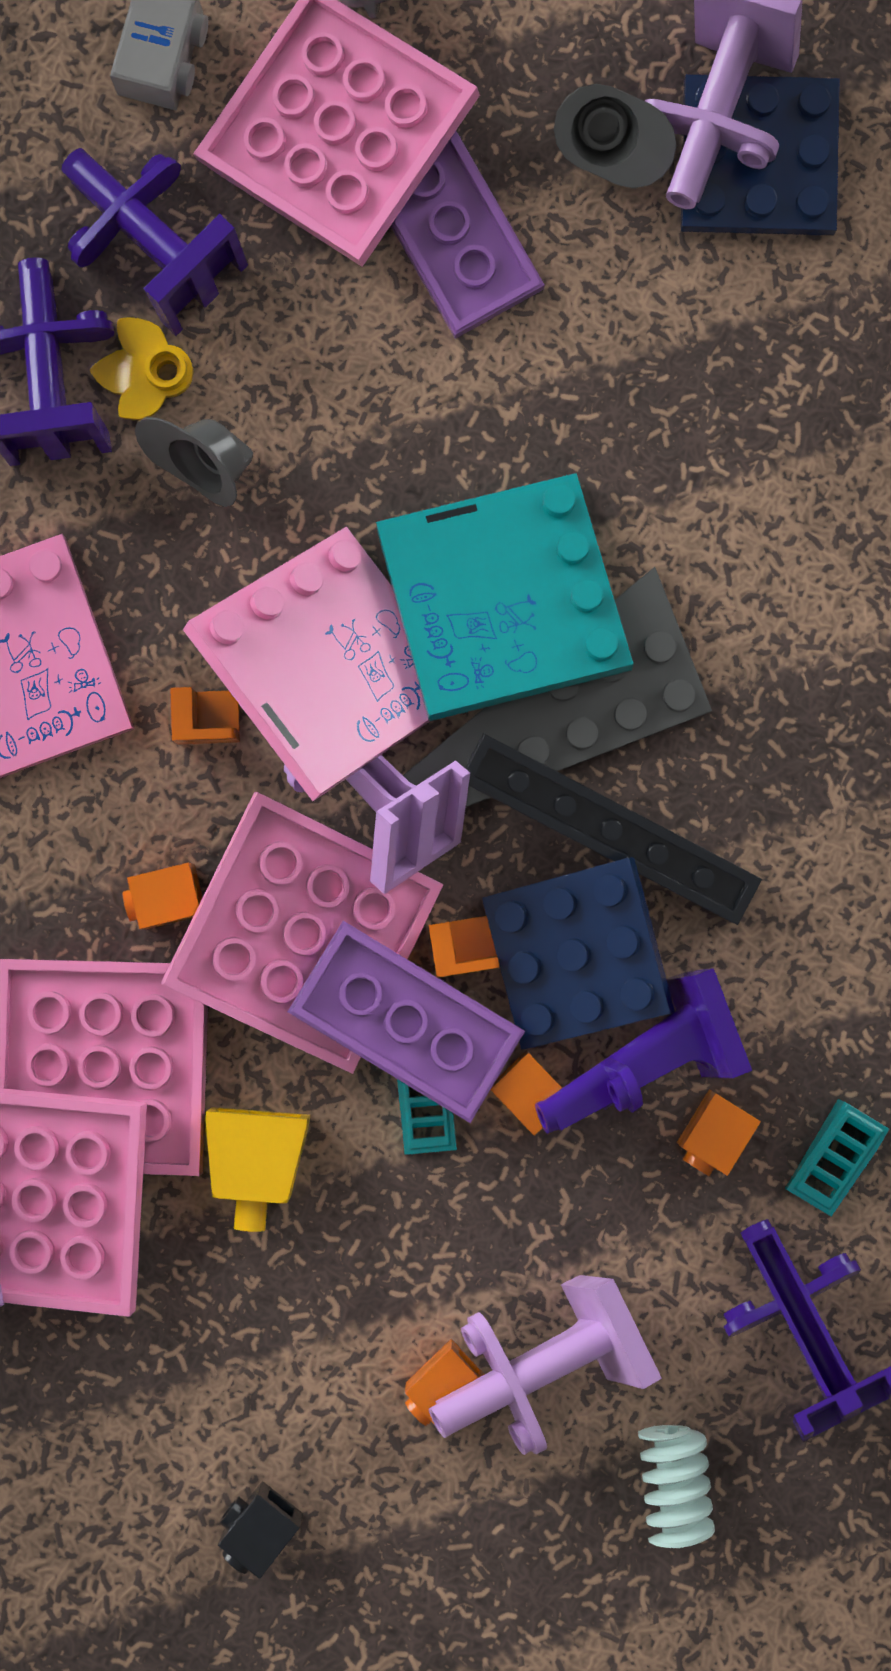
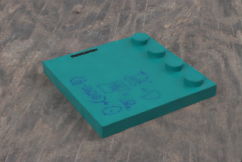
(503, 596)

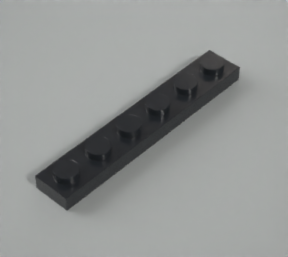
(610, 829)

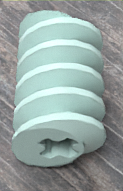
(679, 1484)

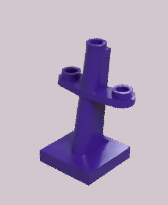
(185, 267)
(49, 420)
(696, 1032)
(793, 1300)

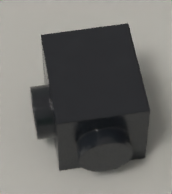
(258, 1530)

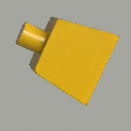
(254, 1159)

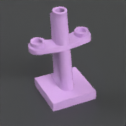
(741, 35)
(411, 820)
(601, 1333)

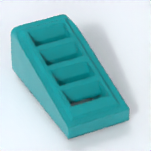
(830, 1130)
(427, 1144)

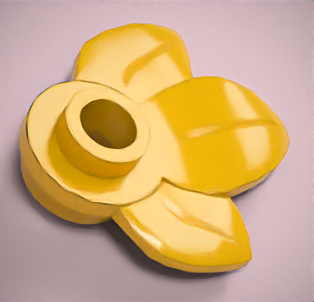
(136, 367)

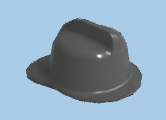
(615, 135)
(198, 454)

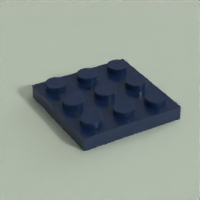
(797, 188)
(578, 953)

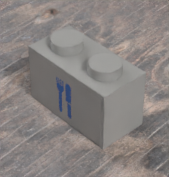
(158, 49)

